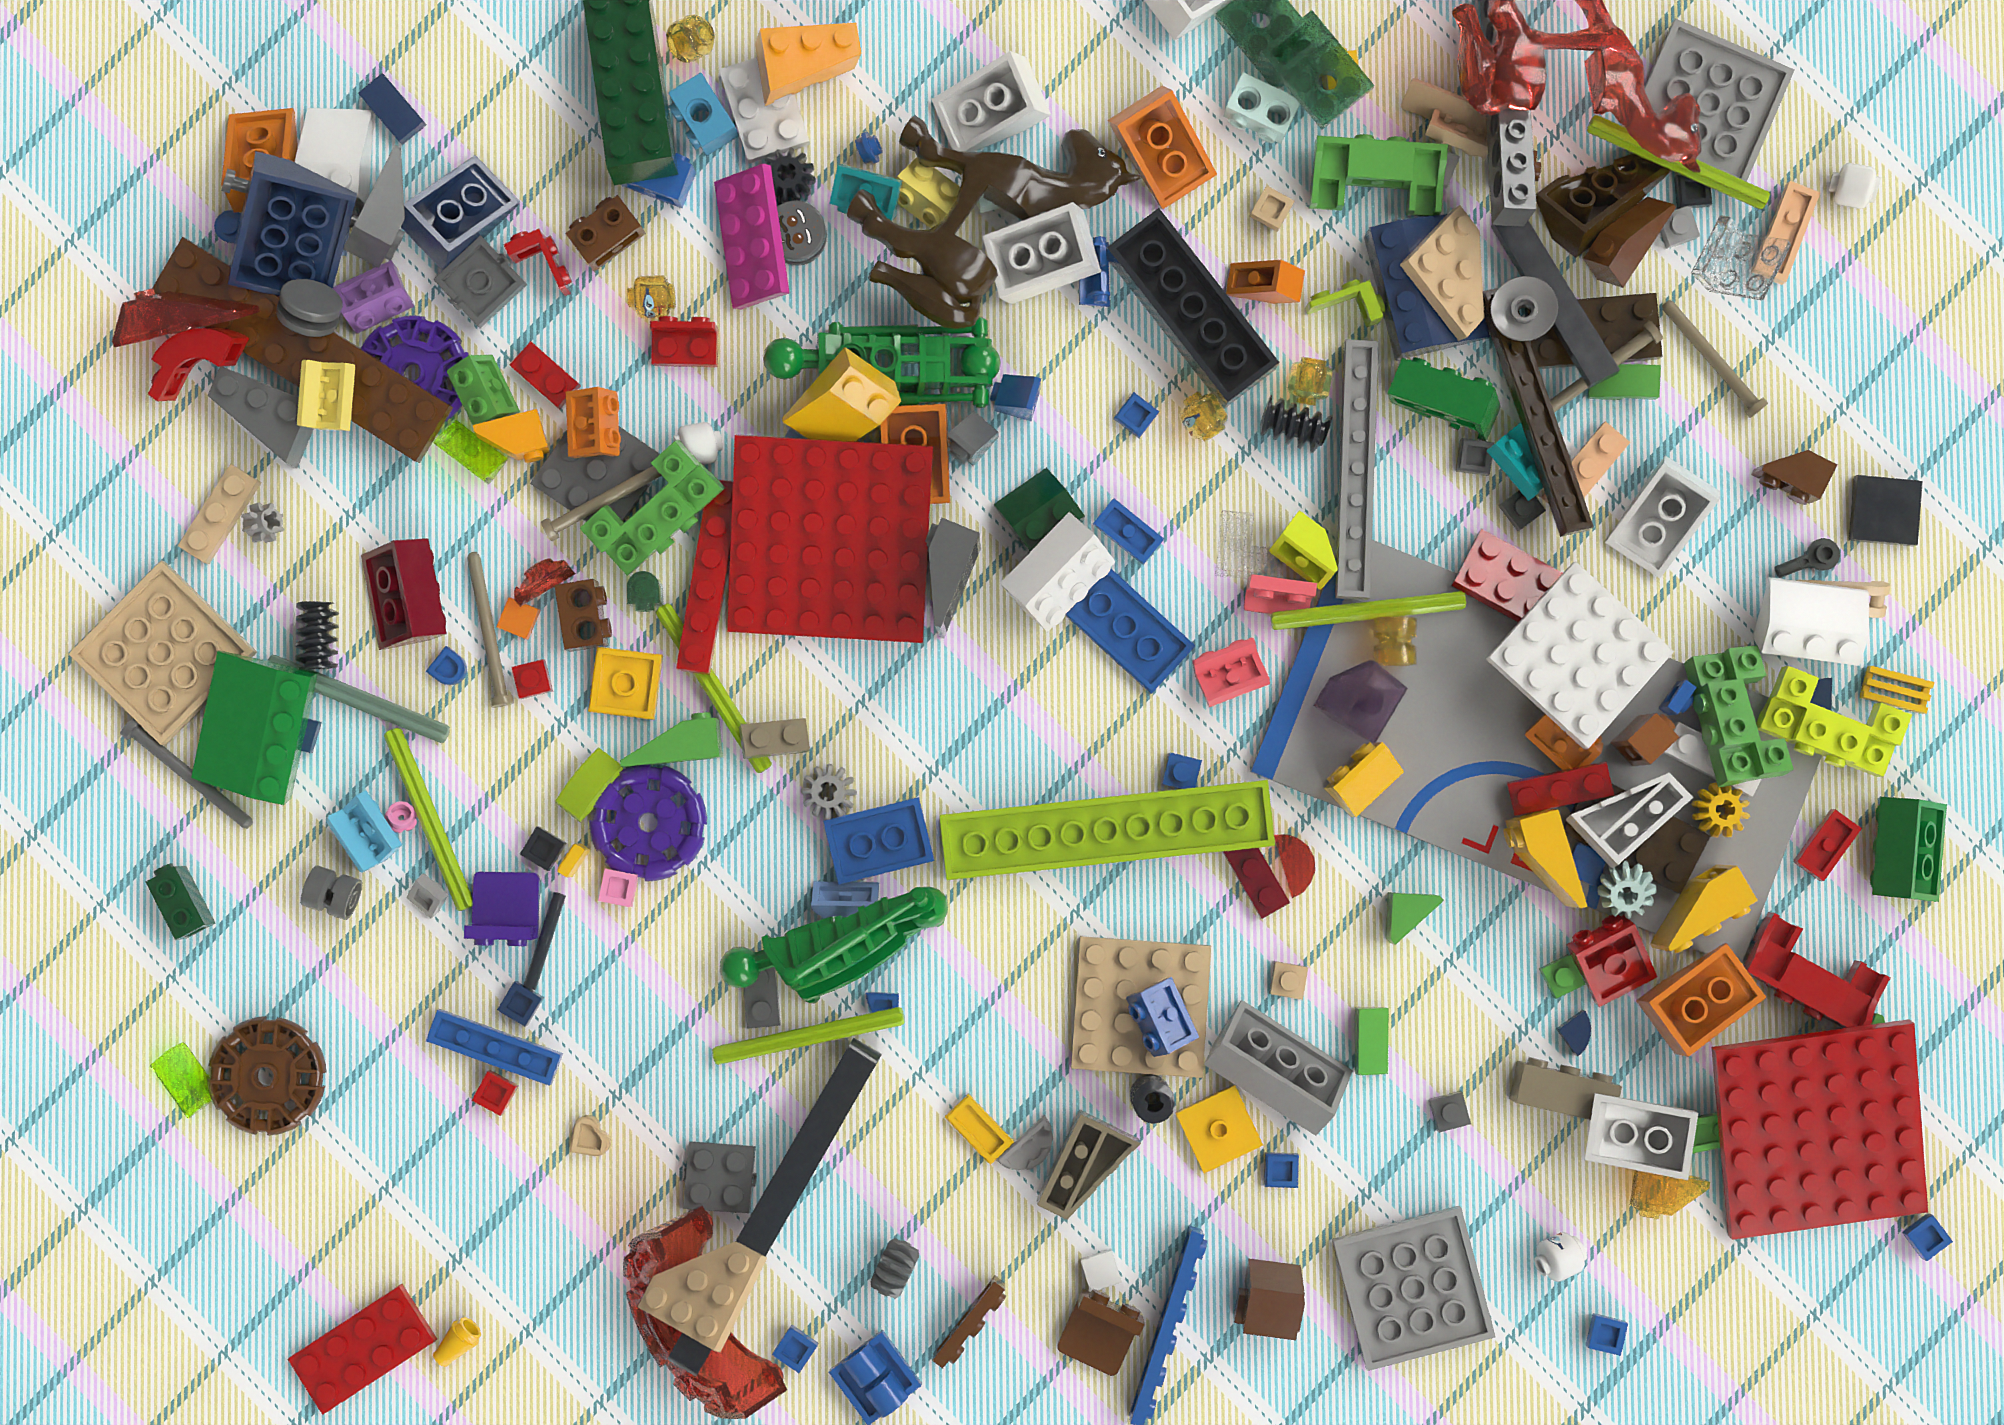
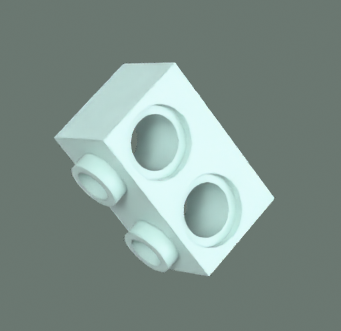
(1265, 100)

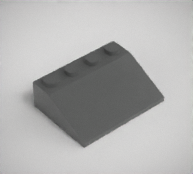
(951, 558)

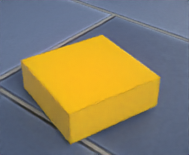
(573, 860)

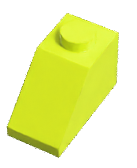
(1306, 550)

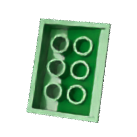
(254, 727)

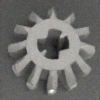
(817, 789)

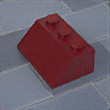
(403, 593)

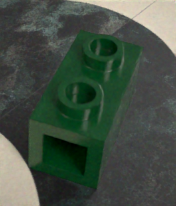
(179, 901)

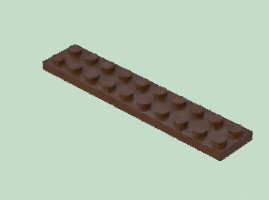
(382, 397)

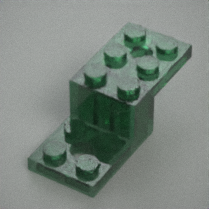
(1296, 54)

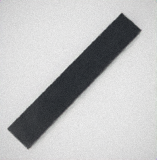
(1571, 323)

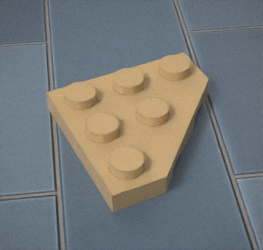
(1450, 272)
(705, 1293)

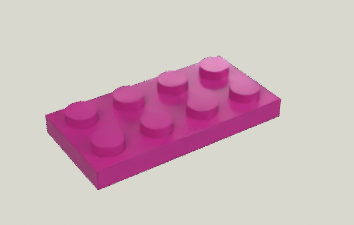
(751, 236)

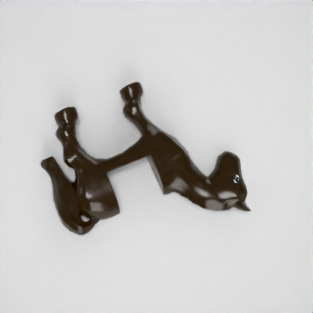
(952, 267)

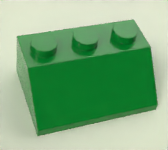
(1908, 848)

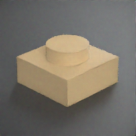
(1272, 208)
(1288, 980)

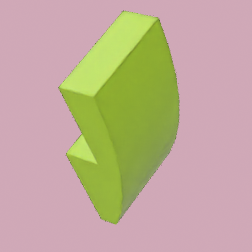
(588, 784)

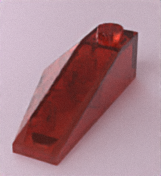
(172, 313)

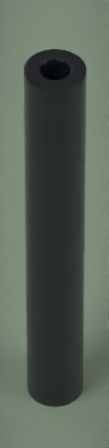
(544, 940)

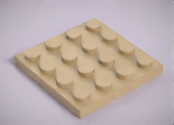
(159, 652)
(1103, 1028)

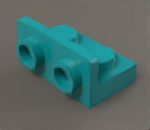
(851, 180)
(1516, 460)

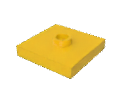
(625, 683)
(1219, 1128)

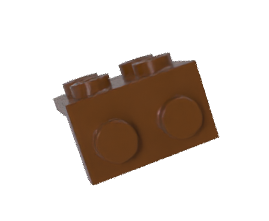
(1100, 1331)

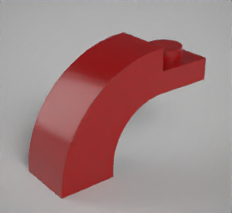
(185, 350)

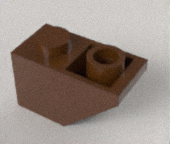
(1799, 475)

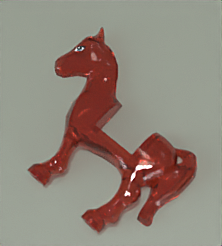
(1516, 75)

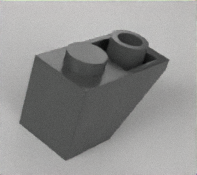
(971, 439)

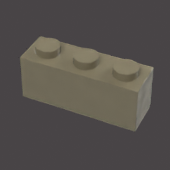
(1559, 1090)

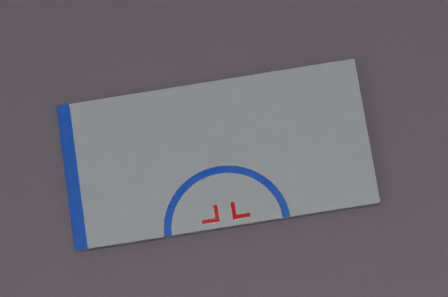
(1466, 738)

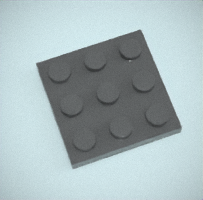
(581, 479)

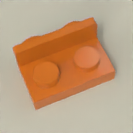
(592, 422)
(1560, 746)

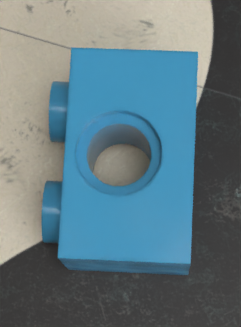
(698, 96)

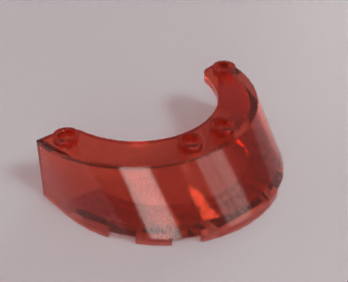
(730, 1381)

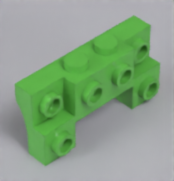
(1378, 164)
(670, 510)
(1728, 717)

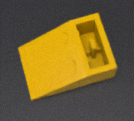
(1703, 906)

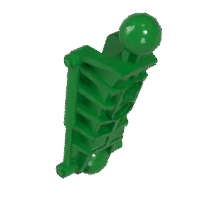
(978, 361)
(838, 948)

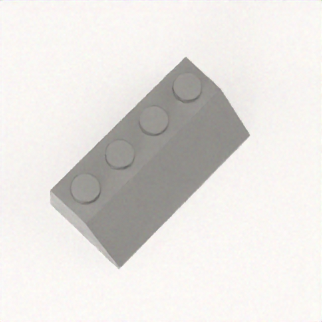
(1279, 1068)

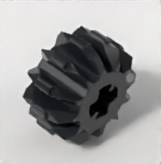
(787, 165)

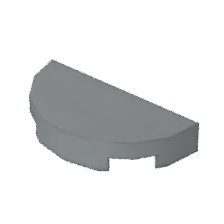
(1029, 1148)

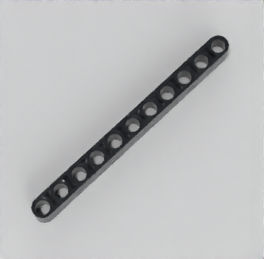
(794, 1172)

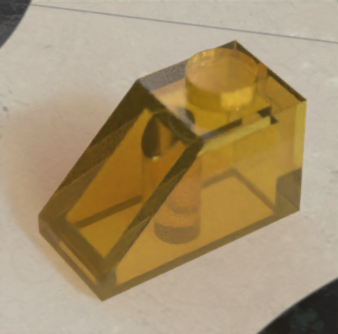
(1663, 1194)

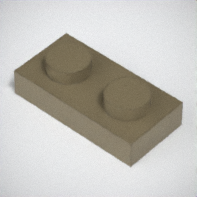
(774, 738)

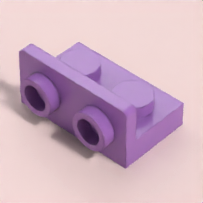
(373, 297)

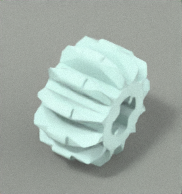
(1640, 888)

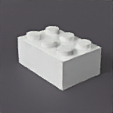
(1042, 253)
(1058, 572)

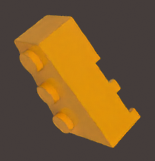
(803, 56)

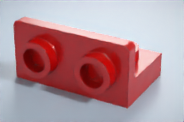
(684, 342)

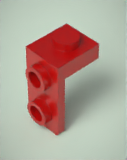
(525, 245)

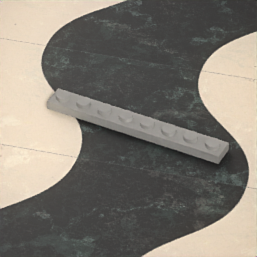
(1356, 469)

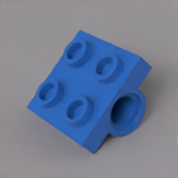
(875, 1378)

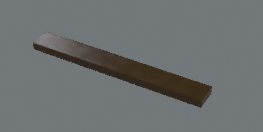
(1540, 429)

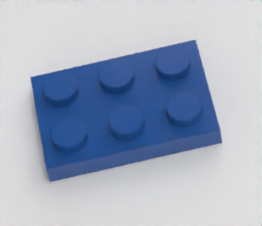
(878, 840)

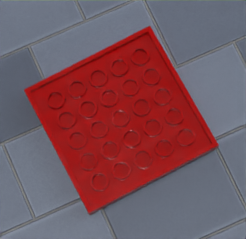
(829, 538)
(1820, 1129)

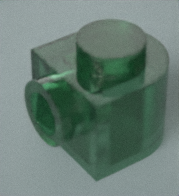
(644, 591)

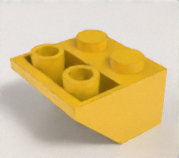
(1364, 778)

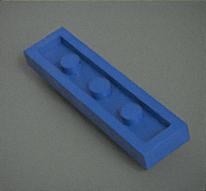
(494, 1047)

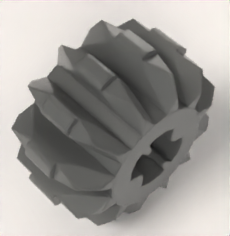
(894, 1268)

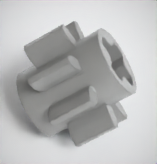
(262, 522)

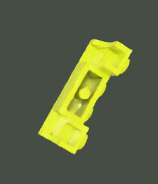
(1827, 733)

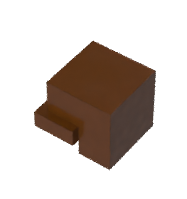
(1271, 1300)

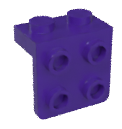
(504, 908)

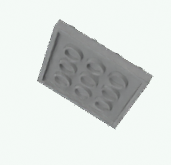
(1732, 86)
(1413, 1288)

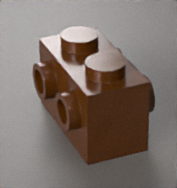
(605, 232)

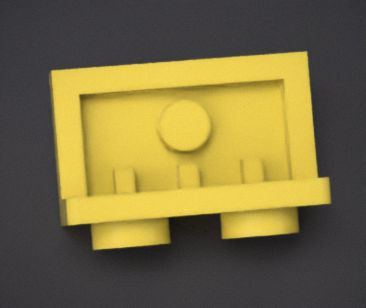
(926, 193)
(325, 395)

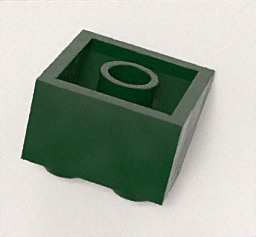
(1037, 508)

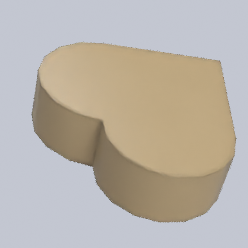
(589, 1137)

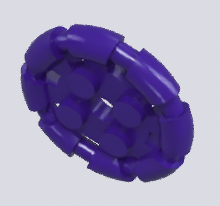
(417, 352)
(669, 826)

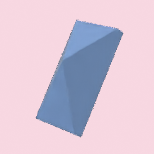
(842, 899)

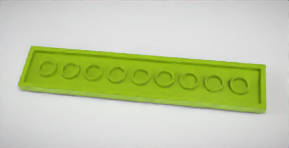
(1107, 830)

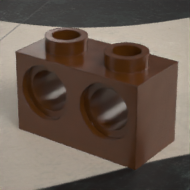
(573, 617)

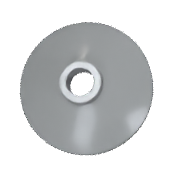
(1524, 293)

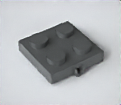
(480, 282)
(719, 1177)

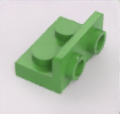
(482, 389)

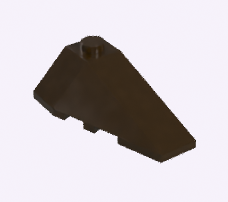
(1588, 203)

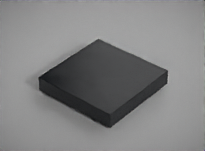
(1885, 510)

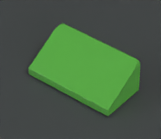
(1371, 1040)

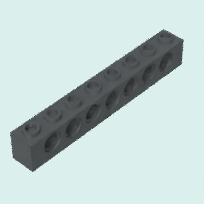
(1509, 153)

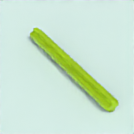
(1708, 176)
(1368, 610)
(711, 686)
(429, 819)
(808, 1035)

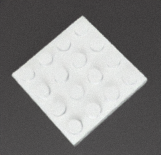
(1580, 655)

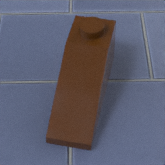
(1627, 240)

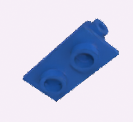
(1095, 288)

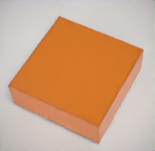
(518, 619)

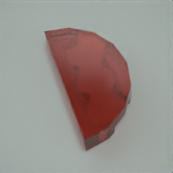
(541, 578)
(1296, 862)

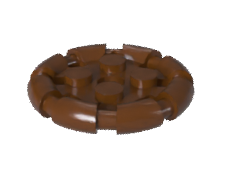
(285, 1068)

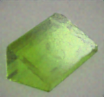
(470, 451)
(183, 1078)

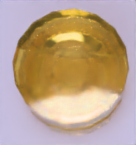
(1395, 641)

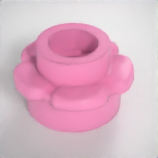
(401, 809)

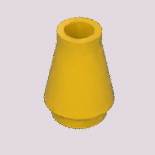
(458, 1340)

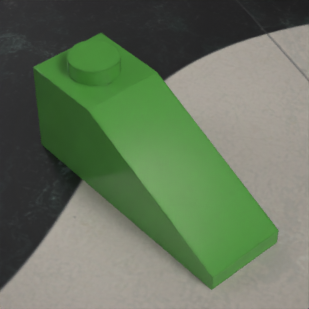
(683, 742)

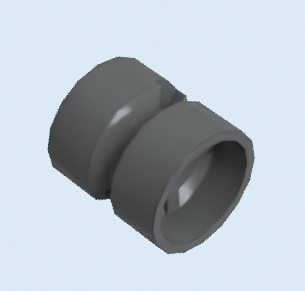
(323, 884)

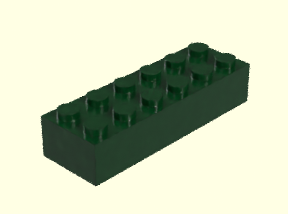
(630, 90)

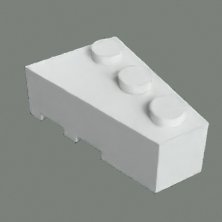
(1627, 820)

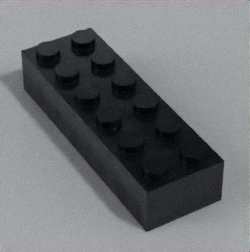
(1191, 308)

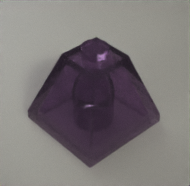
(1362, 699)

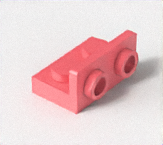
(1277, 594)

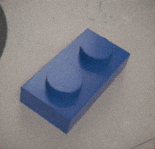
(1128, 531)

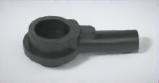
(1820, 554)

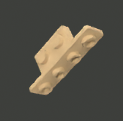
(1450, 116)

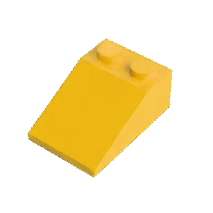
(844, 401)
(1544, 848)

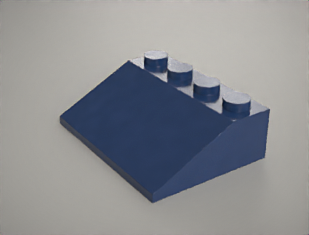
(289, 227)
(1409, 317)

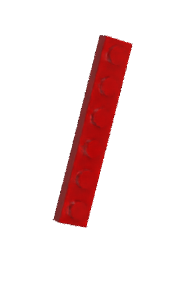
(707, 585)

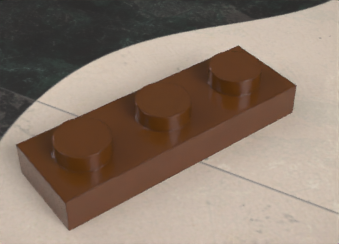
(970, 1323)

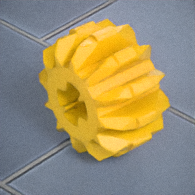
(1713, 820)

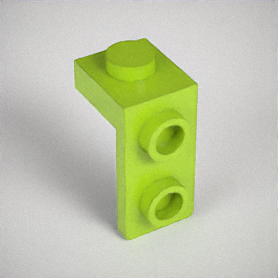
(1369, 303)

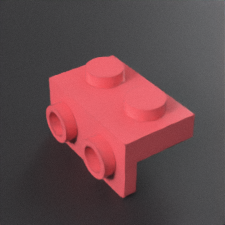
(1230, 671)

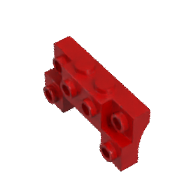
(1798, 980)

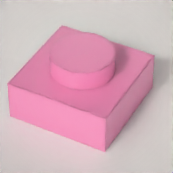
(618, 888)

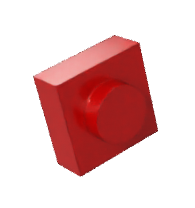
(532, 679)
(495, 1092)

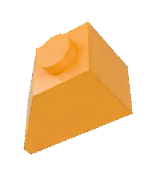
(516, 435)

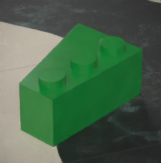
(1445, 396)

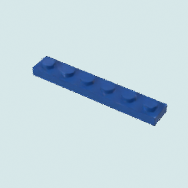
(1164, 1340)

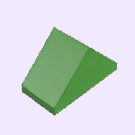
(1406, 912)

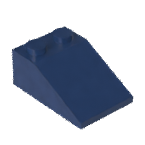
(457, 211)

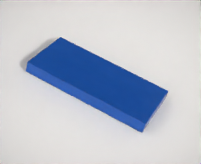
(1130, 631)

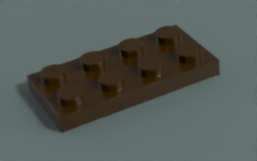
(1616, 322)
(1667, 854)

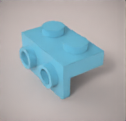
(364, 832)

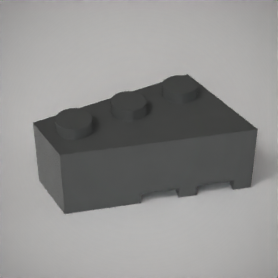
(263, 412)

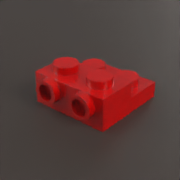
(1611, 959)

